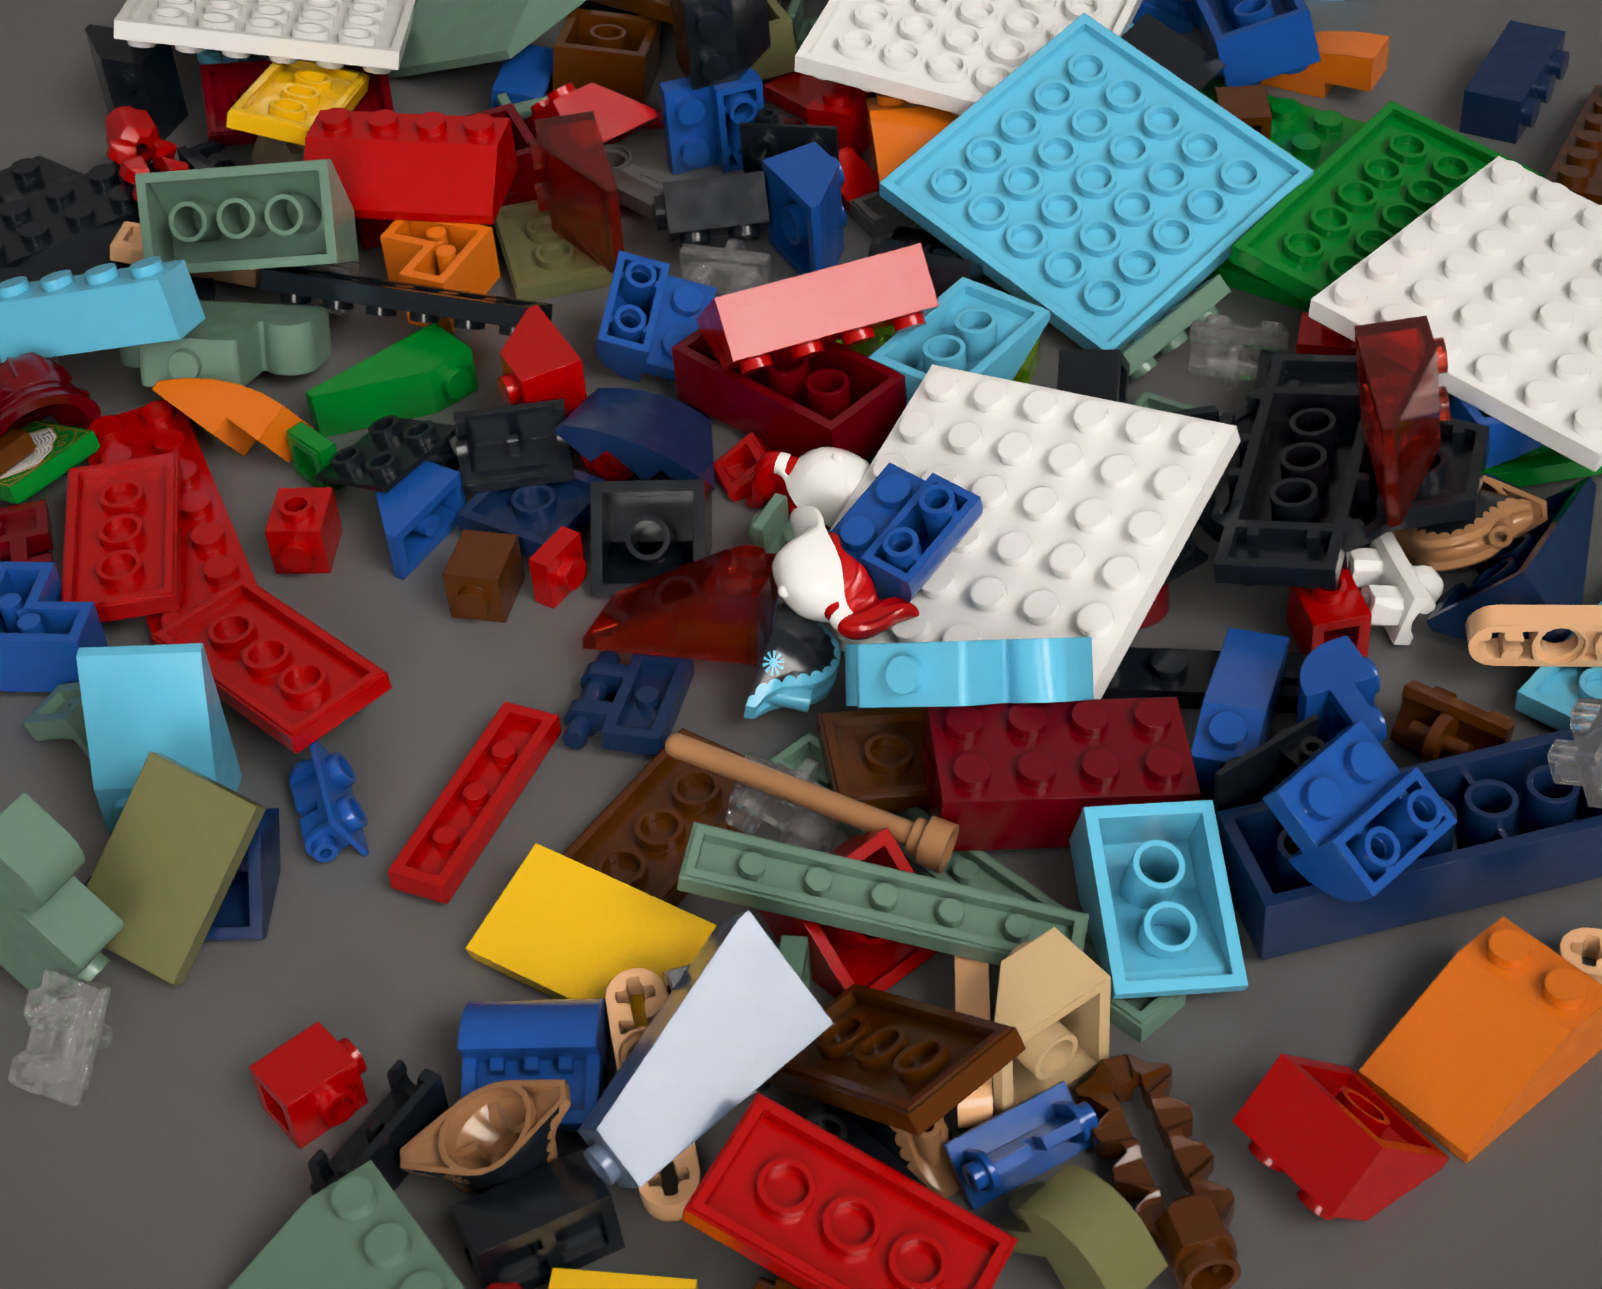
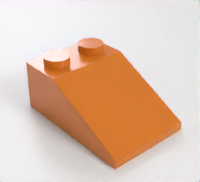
(900, 130)
(1488, 1039)

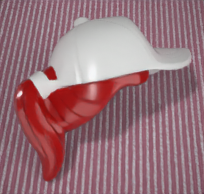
(817, 478)
(831, 585)

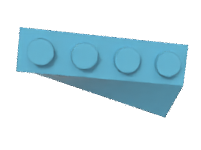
(98, 309)

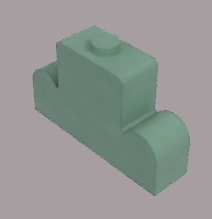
(239, 344)
(44, 908)

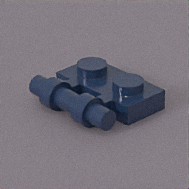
(645, 703)

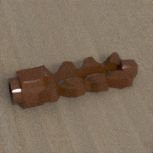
(1194, 1226)

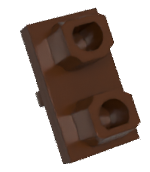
(1444, 726)

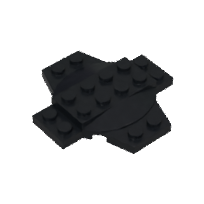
(62, 216)
(1305, 482)

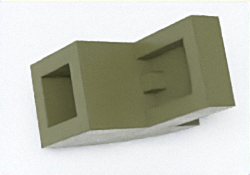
(1083, 1232)

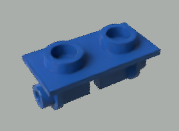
(327, 804)
(1020, 1144)

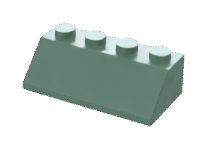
(247, 216)

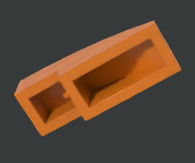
(1347, 60)
(232, 413)

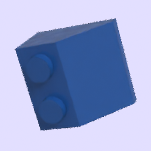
(805, 207)

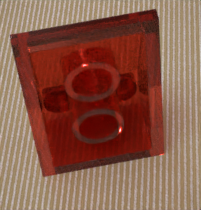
(578, 185)
(1401, 406)
(699, 611)

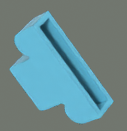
(968, 672)

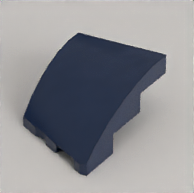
(643, 433)

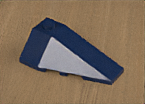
(1534, 569)

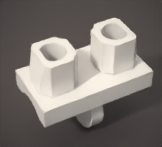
(1393, 586)

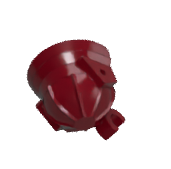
(37, 388)

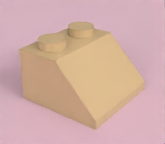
(1060, 1012)

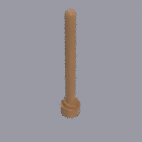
(925, 839)

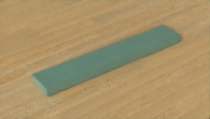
(867, 896)

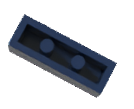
(1514, 82)

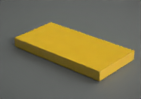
(290, 97)
(578, 929)

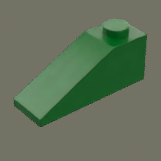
(402, 380)

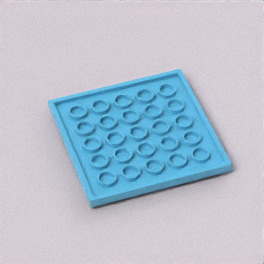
(1094, 185)

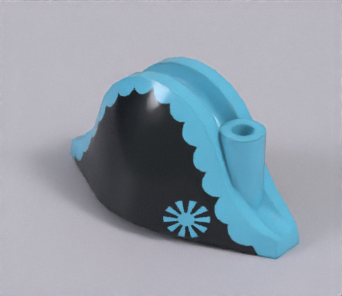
(796, 665)

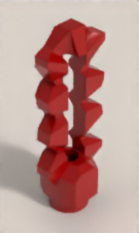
(136, 142)

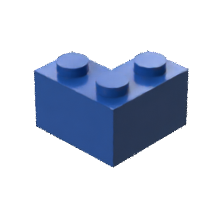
(40, 630)

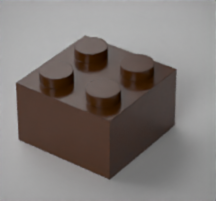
(609, 51)

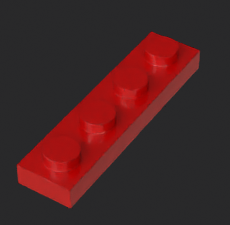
(474, 803)

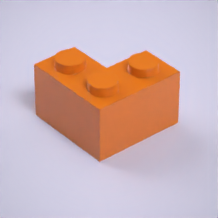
(442, 257)

